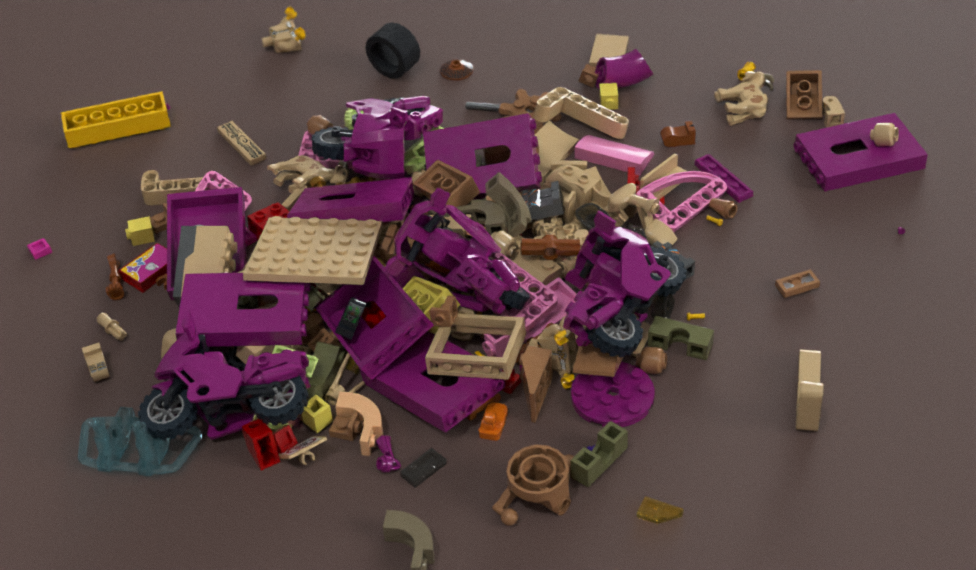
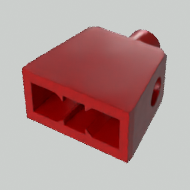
(260, 435)

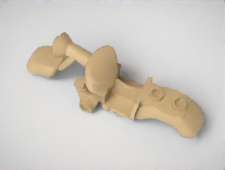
(620, 205)

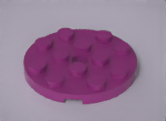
(628, 407)

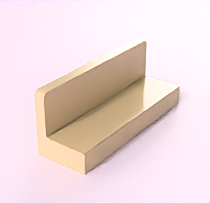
(666, 168)

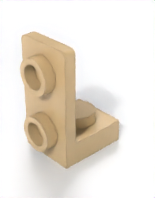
(569, 215)

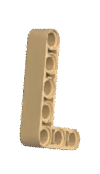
(582, 109)
(809, 390)

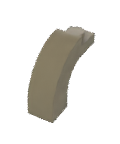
(511, 201)
(486, 213)
(412, 531)

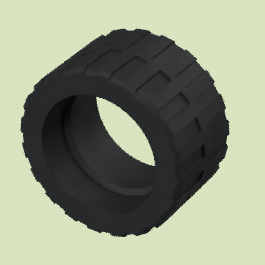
(392, 50)

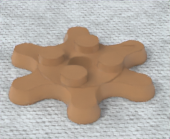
(522, 105)

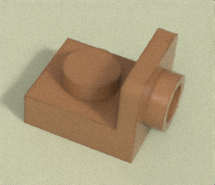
(159, 221)
(446, 314)
(324, 336)
(346, 428)

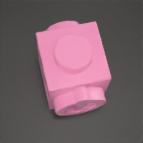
(495, 344)

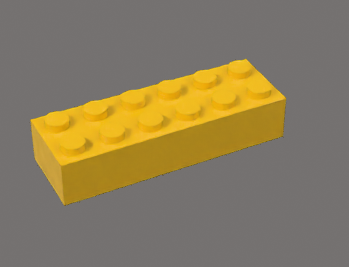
(115, 119)

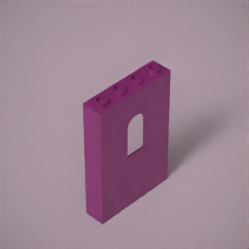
(458, 145)
(854, 168)
(360, 201)
(205, 208)
(214, 303)
(401, 327)
(434, 403)

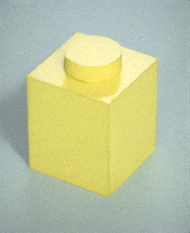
(609, 95)
(140, 231)
(317, 414)

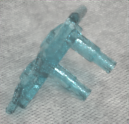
(115, 440)

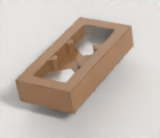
(797, 283)

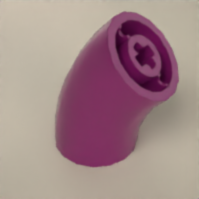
(622, 69)

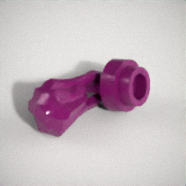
(385, 462)

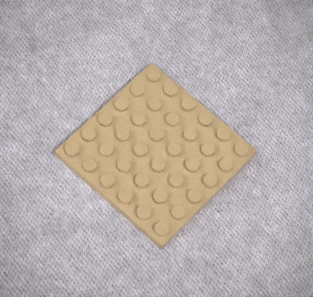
(314, 251)

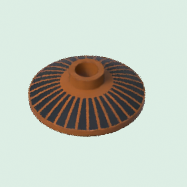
(456, 69)

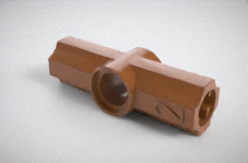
(550, 247)

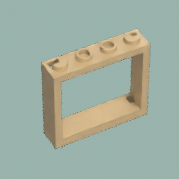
(477, 365)

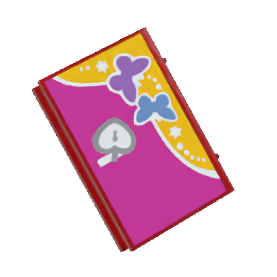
(145, 268)

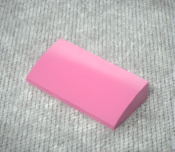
(612, 154)
(565, 296)

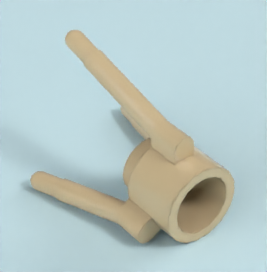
(334, 390)

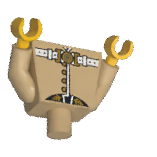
(285, 36)
(563, 348)

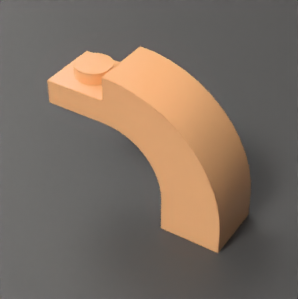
(368, 414)

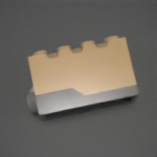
(203, 251)

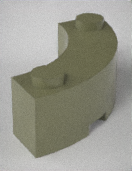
(329, 362)

